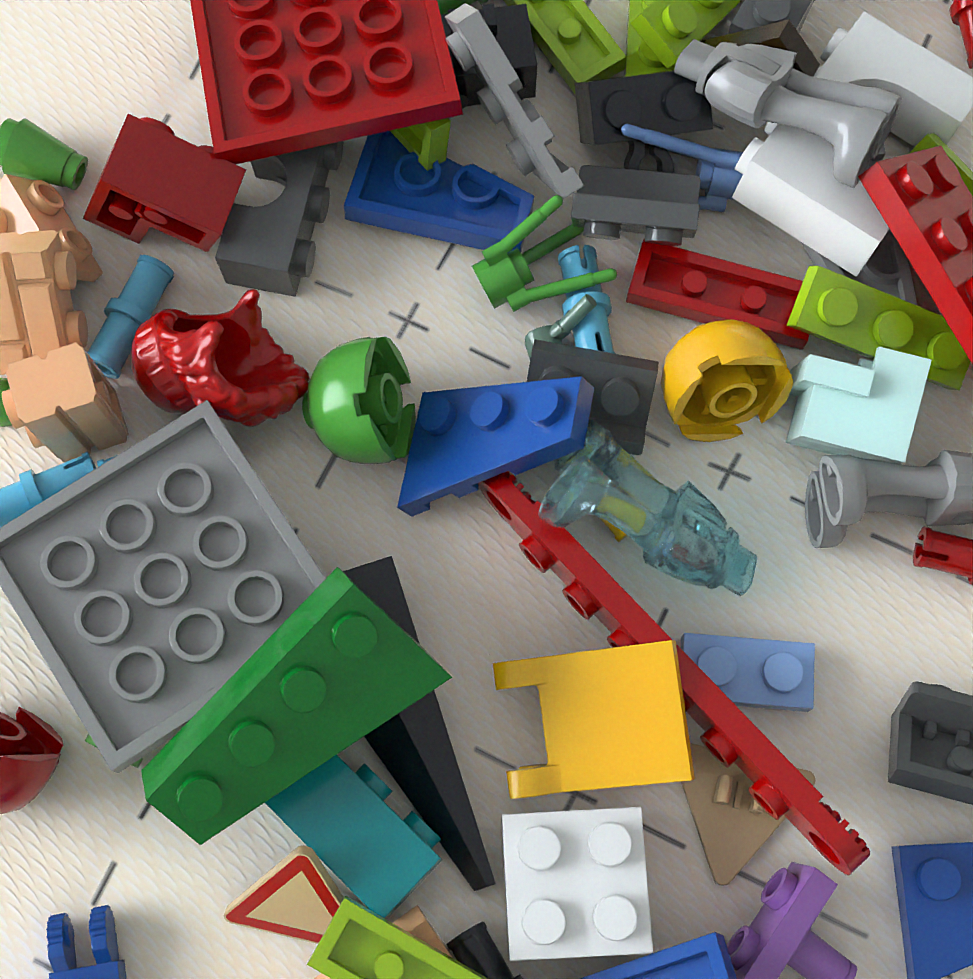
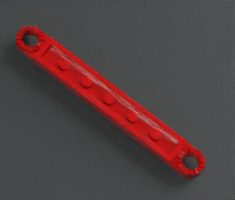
(728, 732)

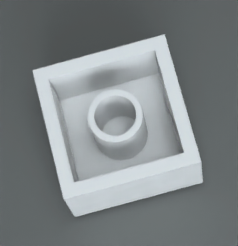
(576, 884)

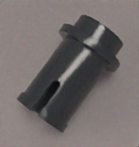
(479, 952)

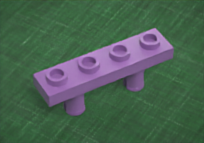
(783, 931)

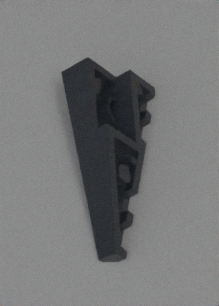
(419, 749)

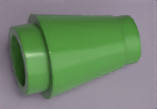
(37, 155)

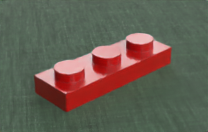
(715, 290)

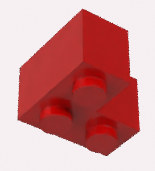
(164, 186)

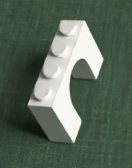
(792, 171)

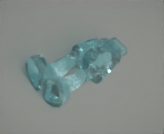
(678, 532)

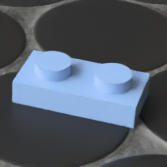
(756, 670)

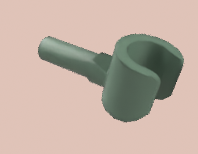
(562, 327)

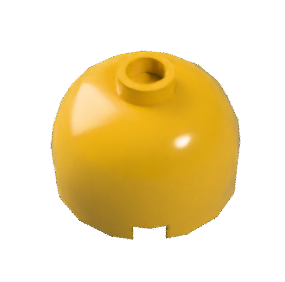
(723, 378)

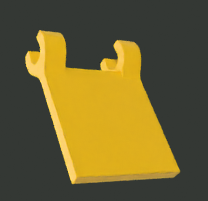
(605, 719)

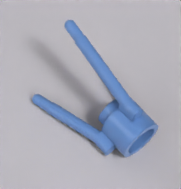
(714, 165)

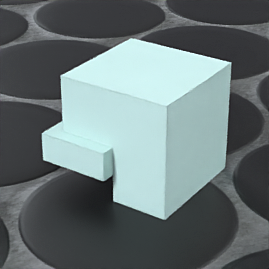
(858, 408)

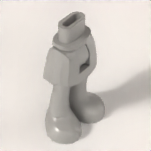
(762, 86)
(855, 485)

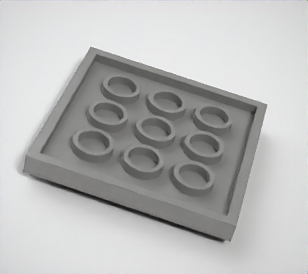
(154, 581)

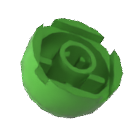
(358, 402)

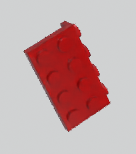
(933, 223)

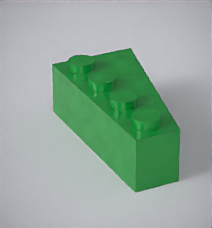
(290, 708)

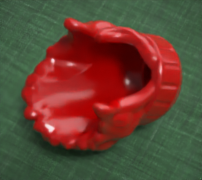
(217, 359)

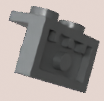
(620, 385)

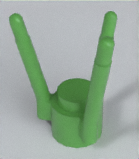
(506, 273)

